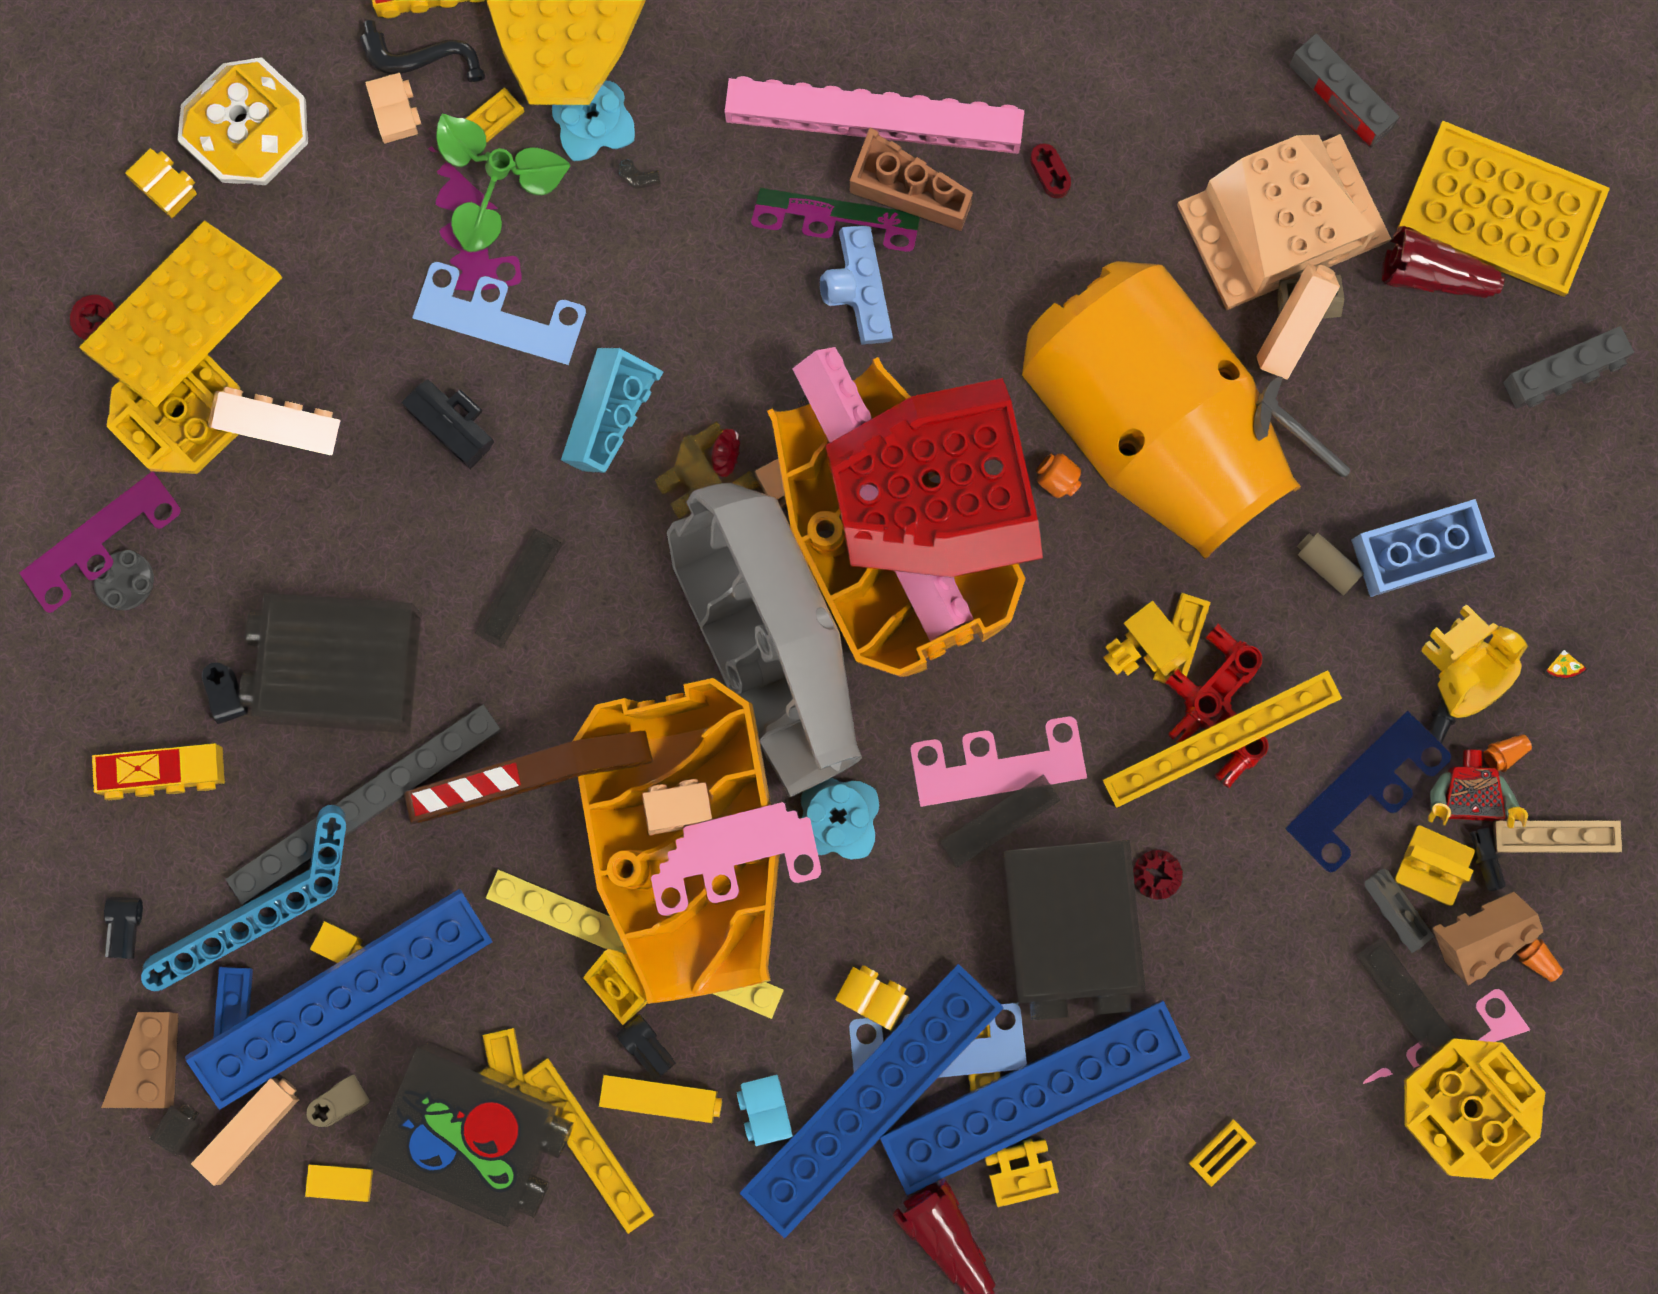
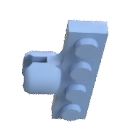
(859, 285)

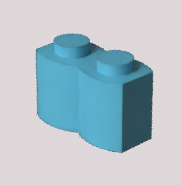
(765, 1110)

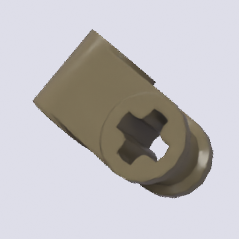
(342, 1101)

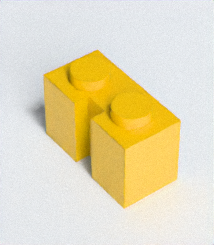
(1158, 638)

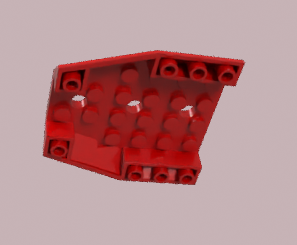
(965, 521)

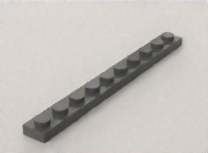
(366, 802)

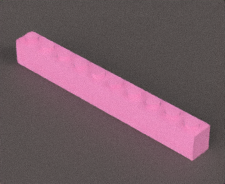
(856, 111)
(839, 411)

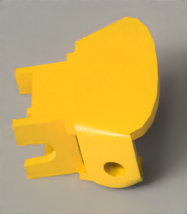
(1471, 669)

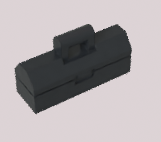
(440, 418)

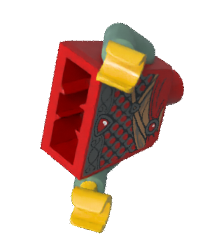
(1474, 794)

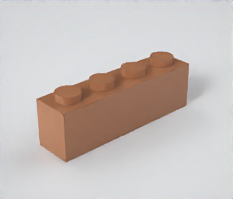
(907, 184)

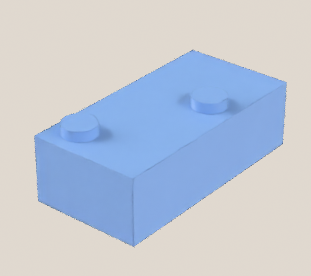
(1422, 548)

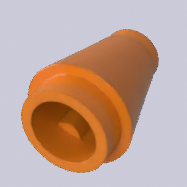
(1506, 752)
(1540, 959)

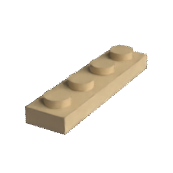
(1558, 837)

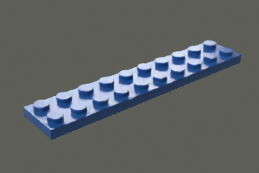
(338, 999)
(1034, 1097)
(871, 1101)

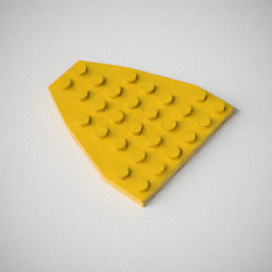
(563, 46)

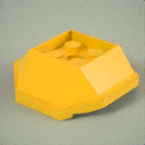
(171, 442)
(1506, 1103)

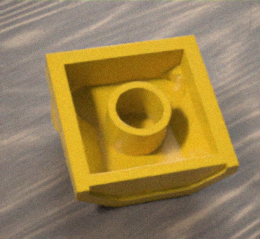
(617, 984)

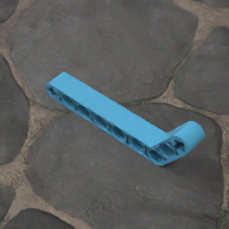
(249, 913)

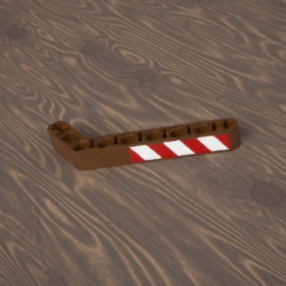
(528, 774)

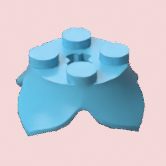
(585, 136)
(857, 834)

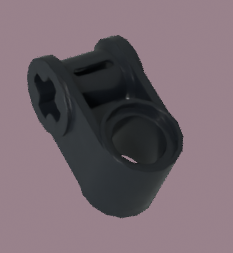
(223, 697)

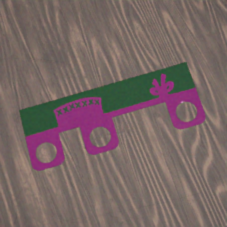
(830, 210)

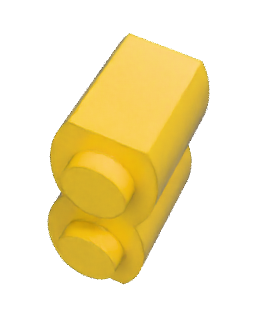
(161, 182)
(873, 998)

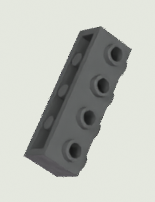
(1569, 367)

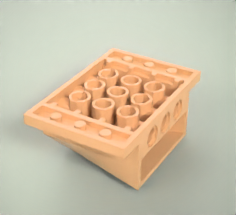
(1280, 213)

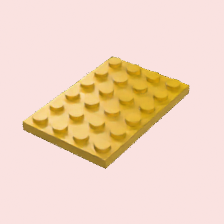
(1505, 208)
(180, 313)

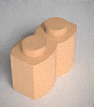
(392, 107)

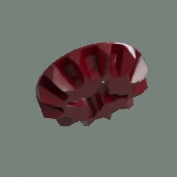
(88, 307)
(725, 452)
(1144, 880)

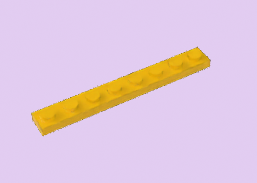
(1222, 738)

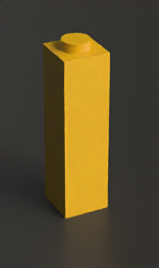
(660, 1099)

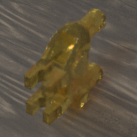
(695, 470)

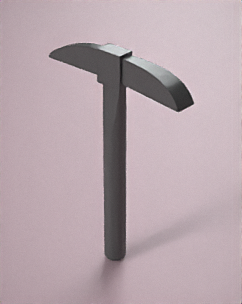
(1268, 405)

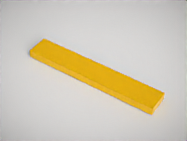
(594, 1152)

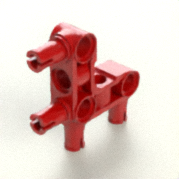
(1219, 691)

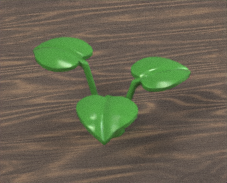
(538, 171)

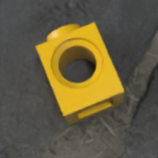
(335, 943)

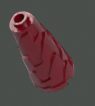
(1436, 266)
(946, 1237)

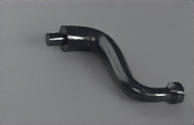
(380, 58)

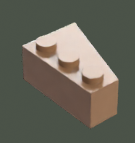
(1488, 937)
(147, 1064)

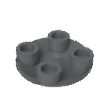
(126, 582)

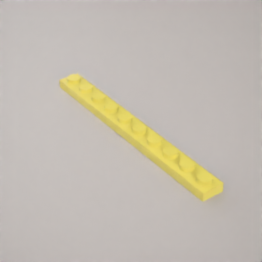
(600, 930)

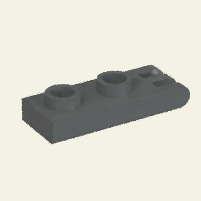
(1398, 910)

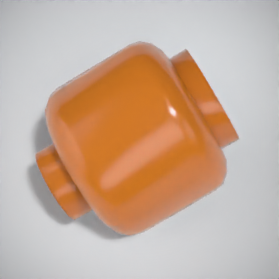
(1059, 475)

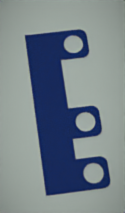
(1364, 777)

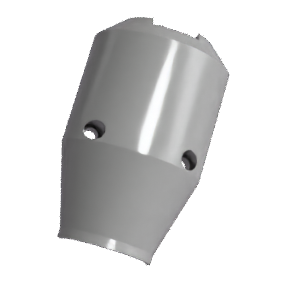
(767, 629)

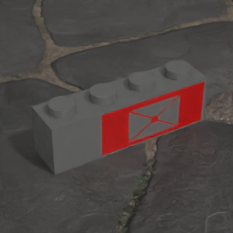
(1343, 91)

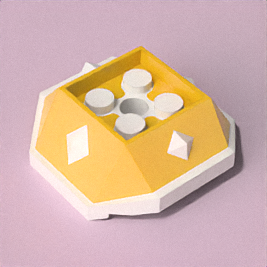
(261, 142)

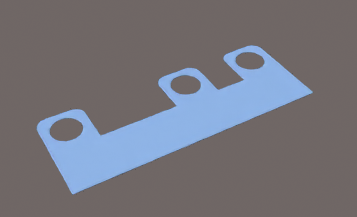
(489, 323)
(984, 1055)

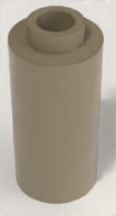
(1329, 562)

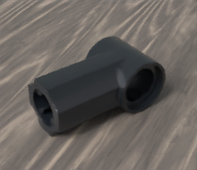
(122, 918)
(642, 1042)

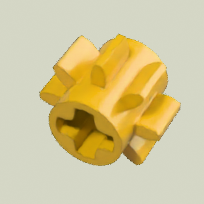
(1122, 656)

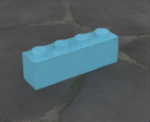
(607, 408)

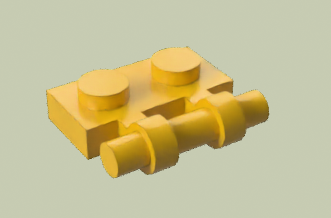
(1025, 1182)

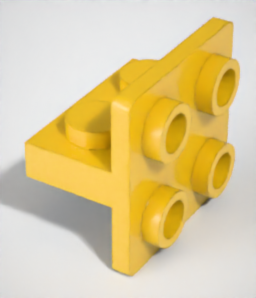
(1435, 865)

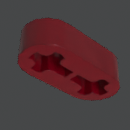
(1044, 173)

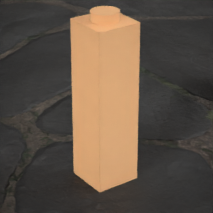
(1298, 320)
(246, 1130)

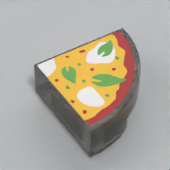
(1564, 667)

